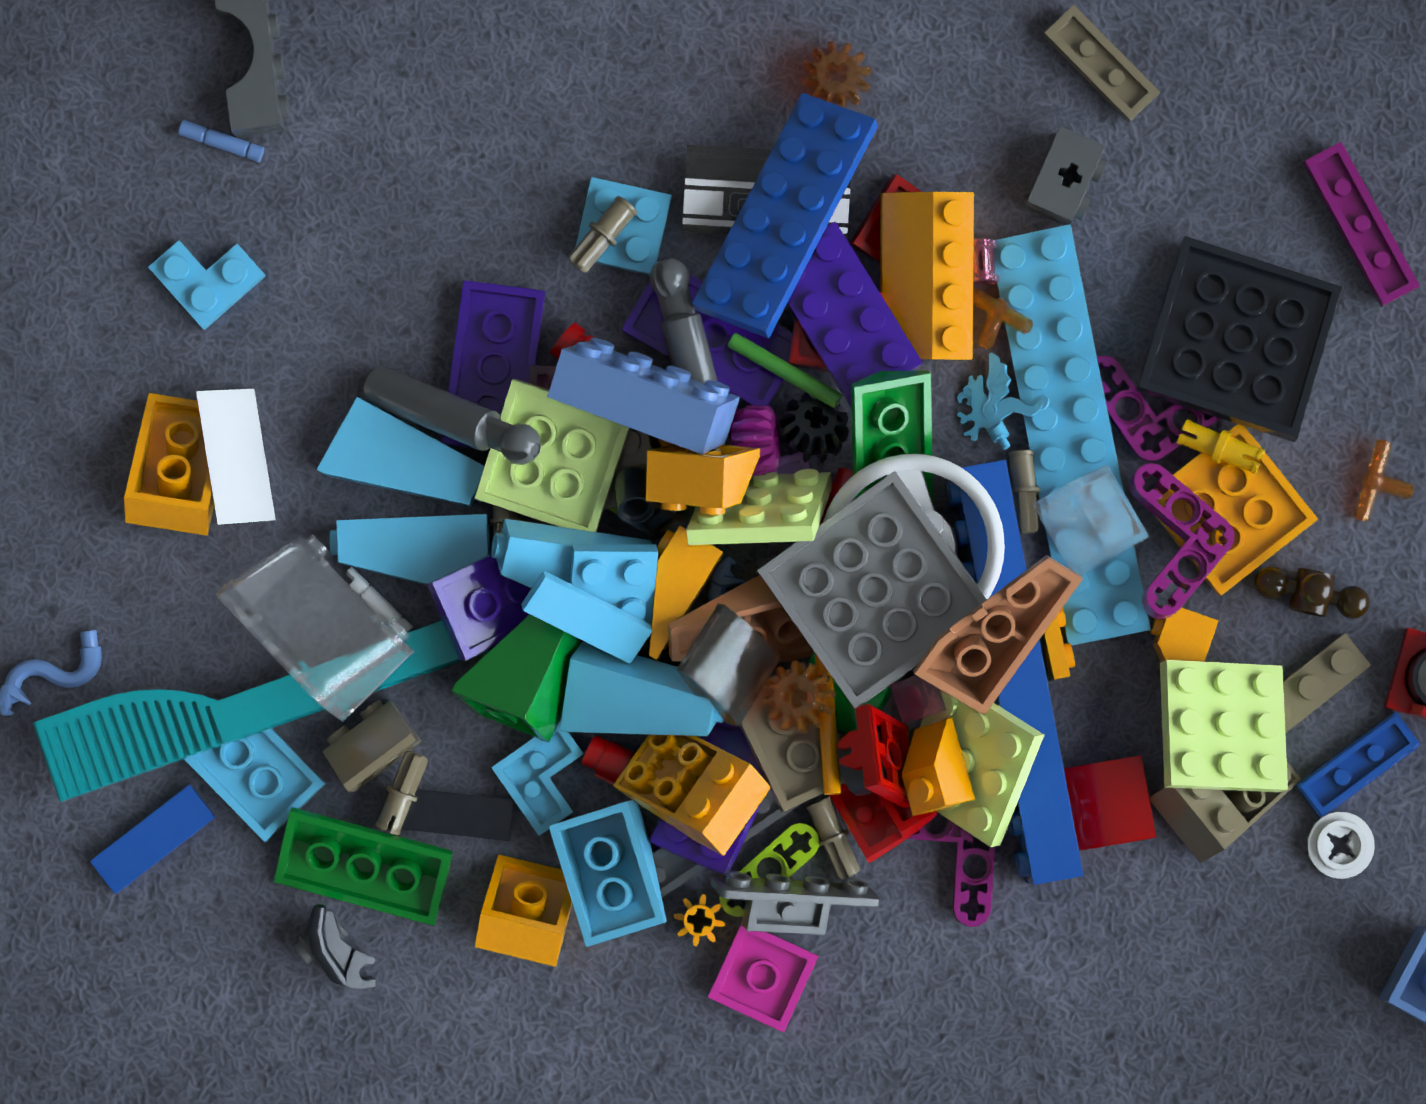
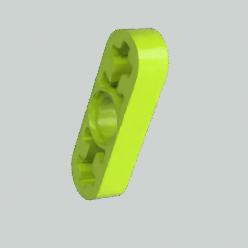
(786, 841)

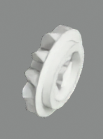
(1360, 845)

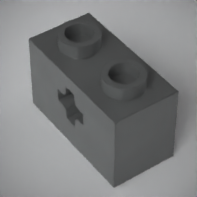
(1066, 153)

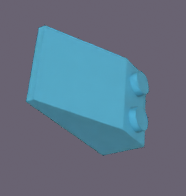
(609, 872)

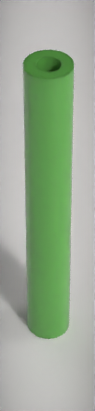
(785, 370)

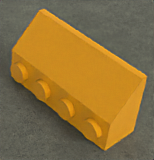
(929, 269)

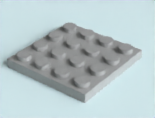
(873, 589)

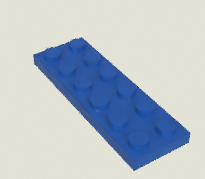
(785, 215)

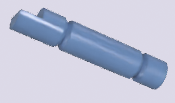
(221, 141)

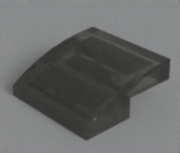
(728, 664)

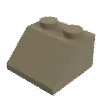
(371, 745)

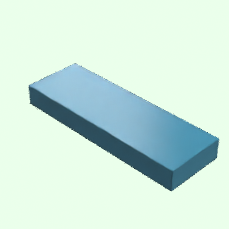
(586, 617)

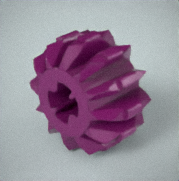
(758, 428)

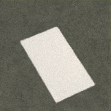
(235, 456)

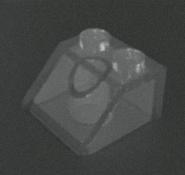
(1090, 520)

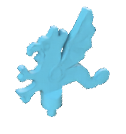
(991, 410)

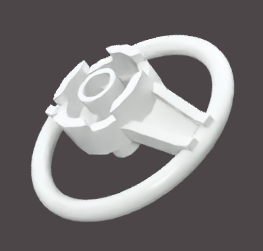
(910, 470)

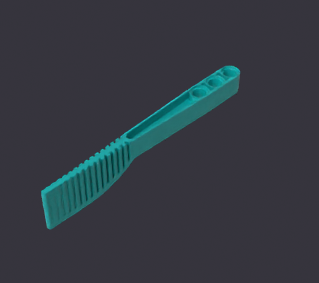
(157, 727)

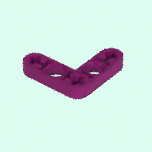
(1146, 419)
(1194, 545)
(956, 834)

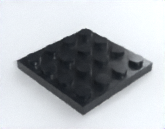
(1239, 339)

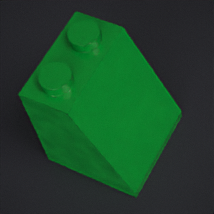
(522, 679)

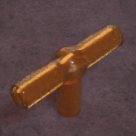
(997, 312)
(1375, 481)

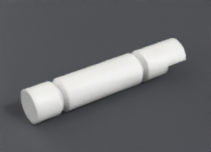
(376, 600)

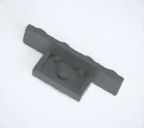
(788, 904)

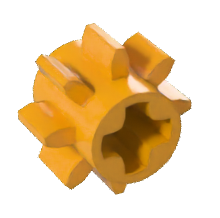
(689, 926)

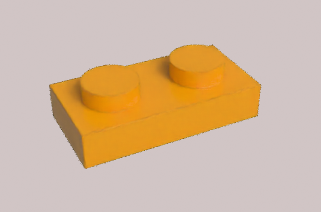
(1057, 654)

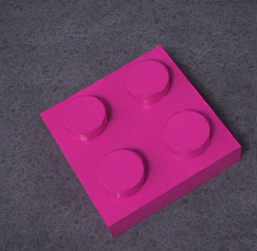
(763, 977)

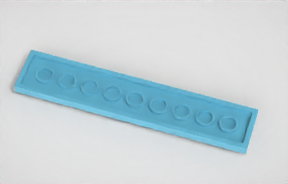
(1074, 432)

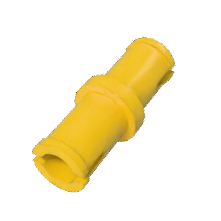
(1221, 446)

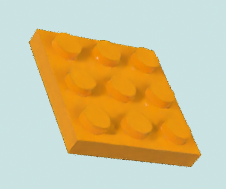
(1258, 506)

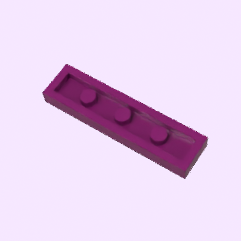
(1361, 224)

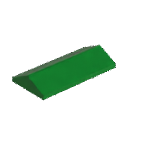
(891, 419)
(363, 866)

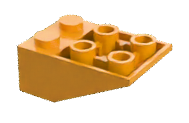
(694, 787)

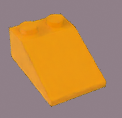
(170, 469)
(679, 581)

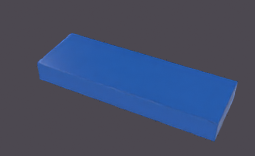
(1357, 765)
(153, 839)

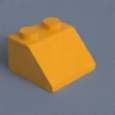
(708, 480)
(525, 911)

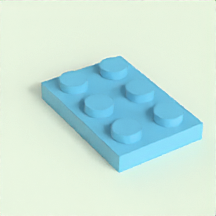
(259, 779)

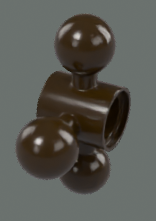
(1312, 592)

